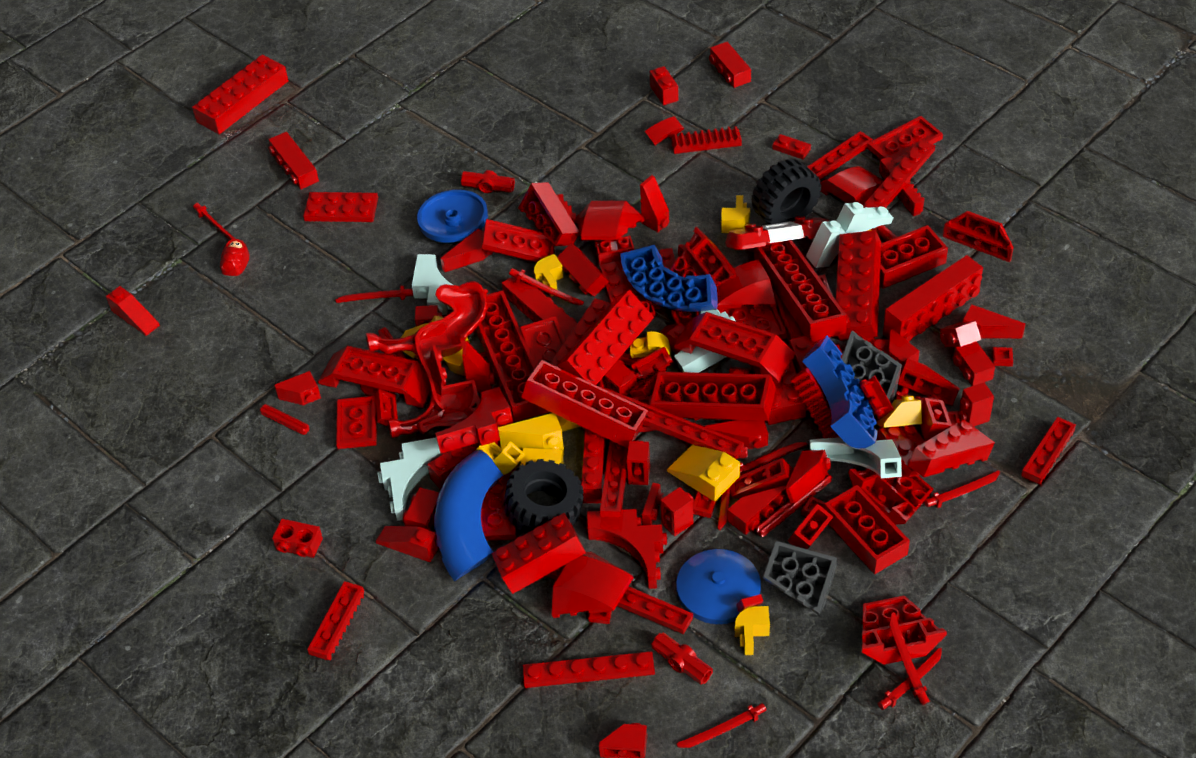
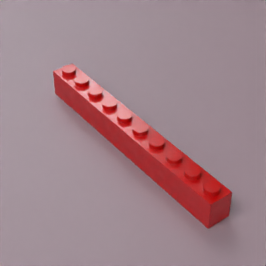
(539, 307)

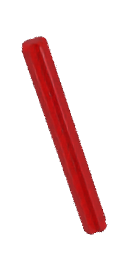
(788, 508)

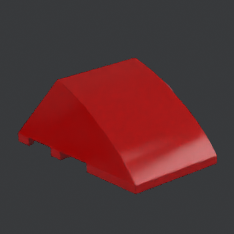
(852, 185)
(607, 220)
(703, 258)
(749, 287)
(895, 495)
(589, 586)
(918, 631)

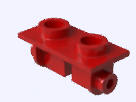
(644, 367)
(877, 397)

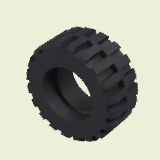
(786, 192)
(543, 477)

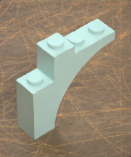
(850, 220)
(428, 280)
(700, 358)
(880, 457)
(403, 474)

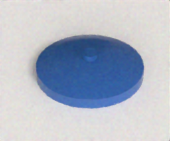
(452, 215)
(714, 584)

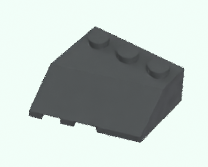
(870, 361)
(801, 574)

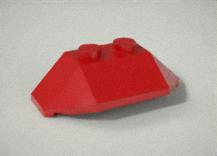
(979, 234)

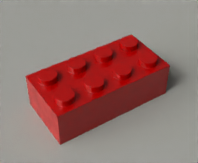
(911, 255)
(786, 403)
(867, 529)
(538, 553)

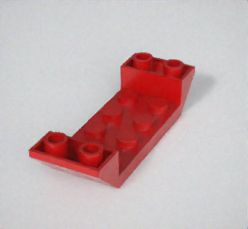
(611, 267)
(737, 342)
(380, 372)

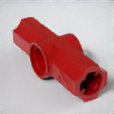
(488, 181)
(682, 658)

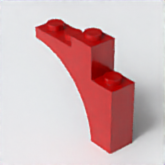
(480, 425)
(639, 540)

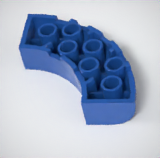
(666, 288)
(849, 410)
(459, 514)

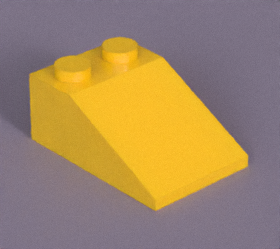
(537, 432)
(706, 470)

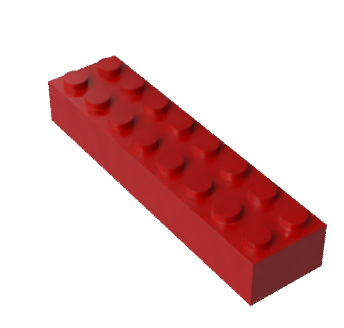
(801, 290)
(508, 355)

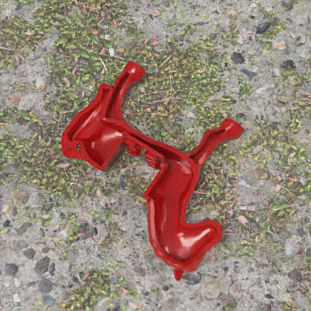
(431, 343)

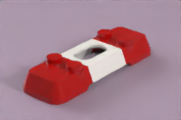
(758, 236)

